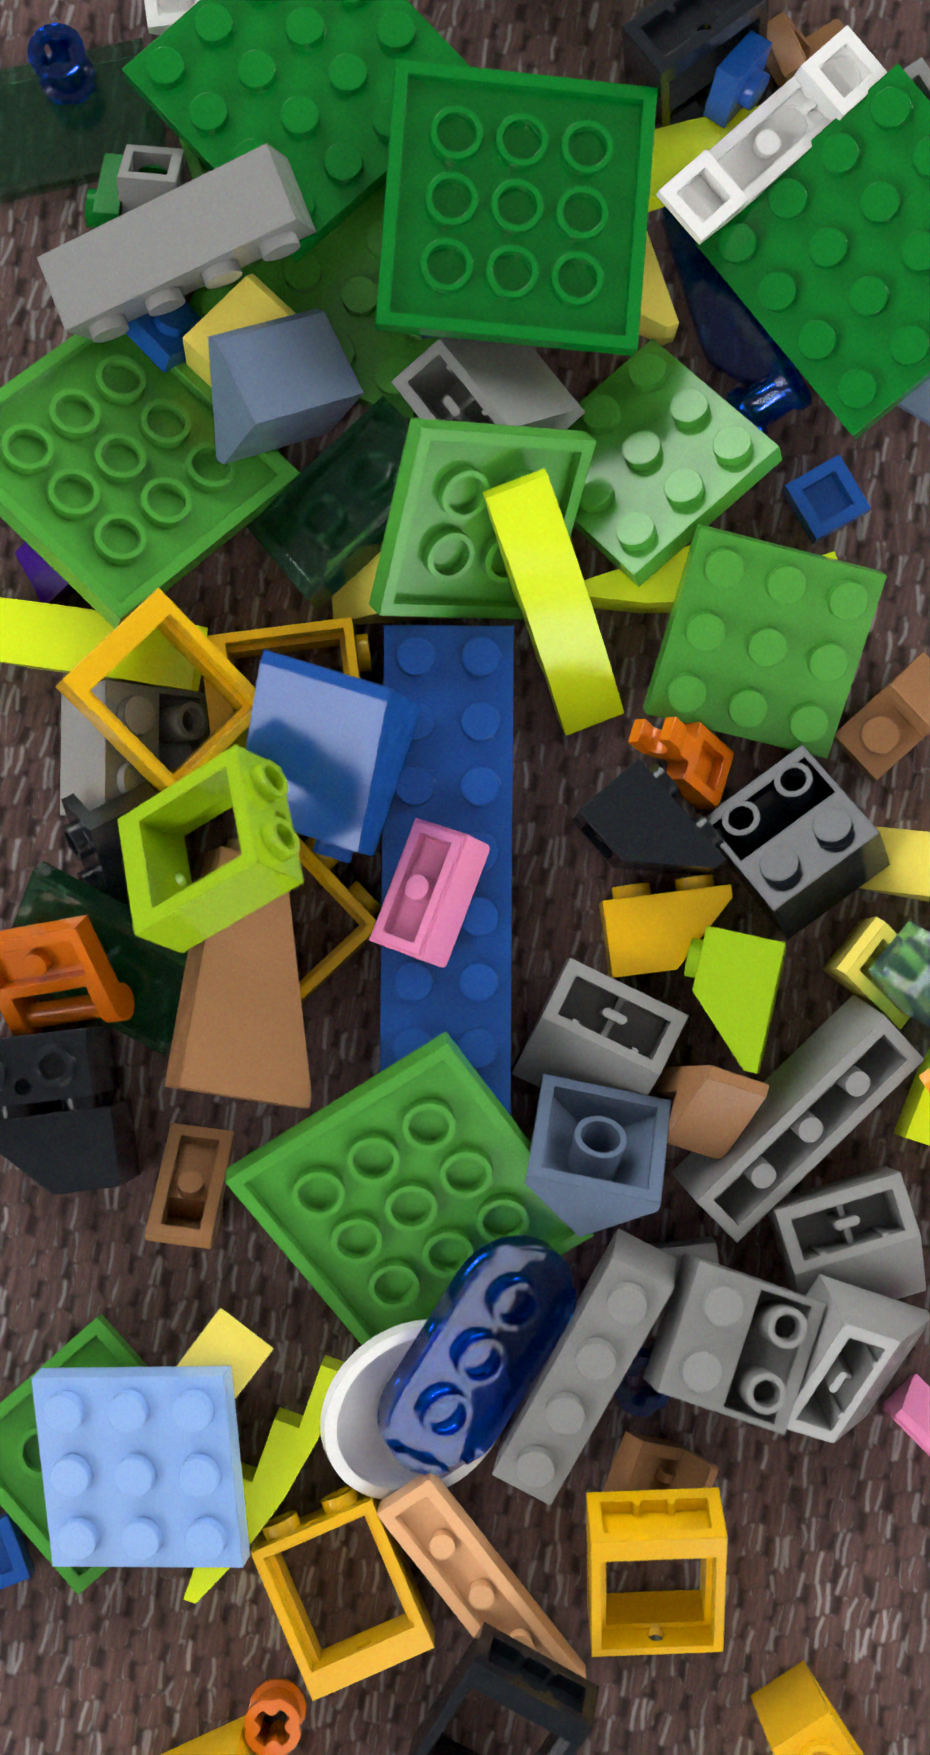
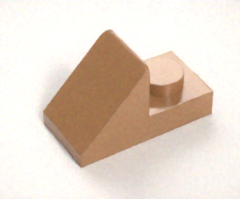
(890, 721)
(708, 1107)
(191, 1187)

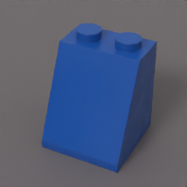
(337, 747)

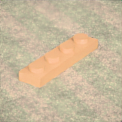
(468, 1568)

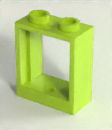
(155, 857)

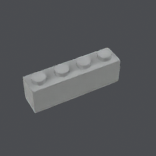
(177, 245)
(807, 1112)
(585, 1366)

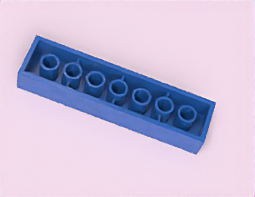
(462, 780)

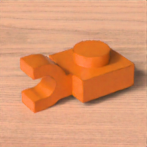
(693, 756)

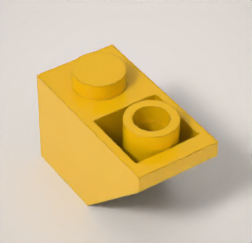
(655, 930)

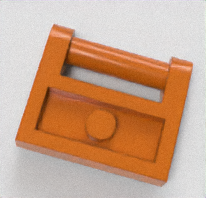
(56, 959)

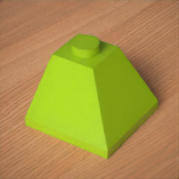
(738, 988)

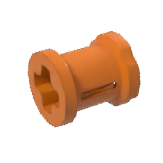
(279, 1736)

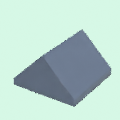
(278, 384)
(597, 1153)

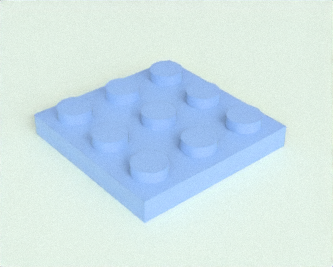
(141, 1466)

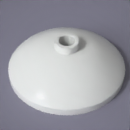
(350, 1417)

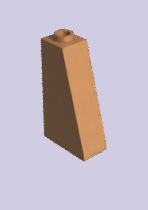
(242, 1009)

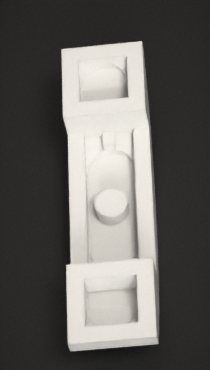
(771, 137)

